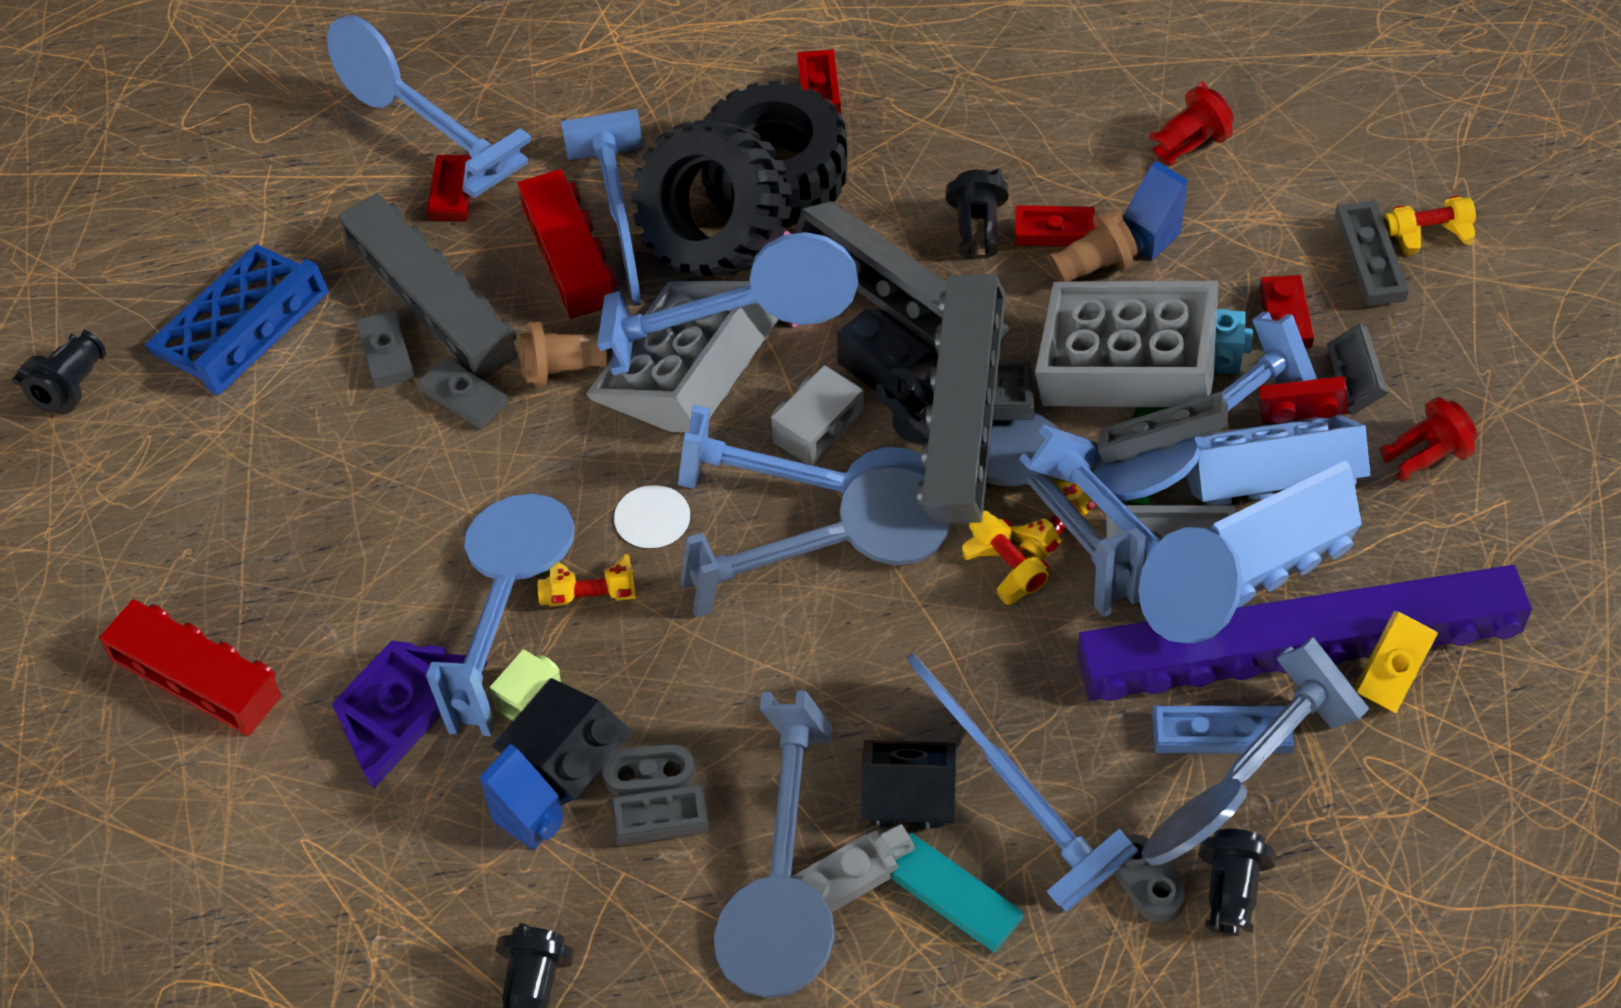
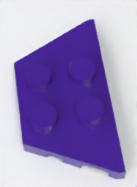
(390, 705)

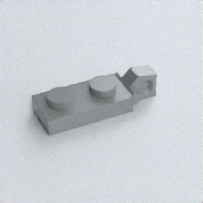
(857, 866)

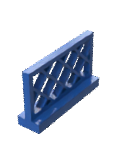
(252, 329)

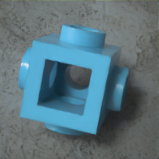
(1231, 341)

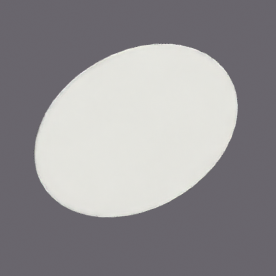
(652, 516)

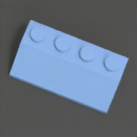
(1275, 457)
(1293, 529)

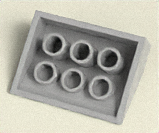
(1128, 343)
(686, 361)

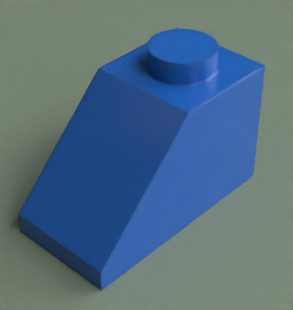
(1157, 210)
(521, 799)

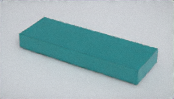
(957, 895)

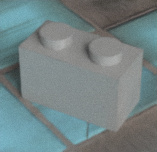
(817, 415)

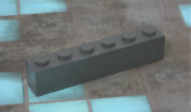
(884, 271)
(428, 286)
(962, 399)

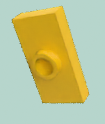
(1395, 661)

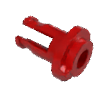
(1203, 118)
(1445, 430)

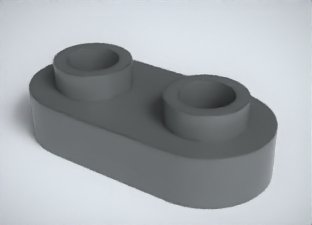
(648, 768)
(1141, 879)

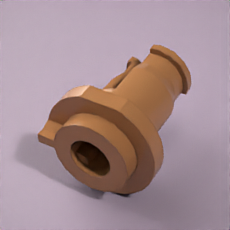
(1100, 248)
(552, 353)

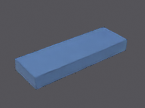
(1213, 728)

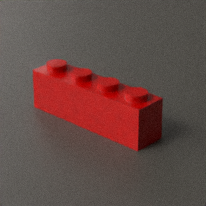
(566, 242)
(191, 666)

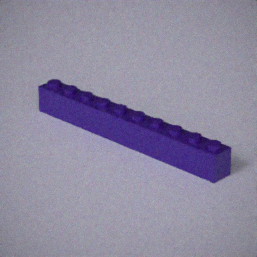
(1343, 623)

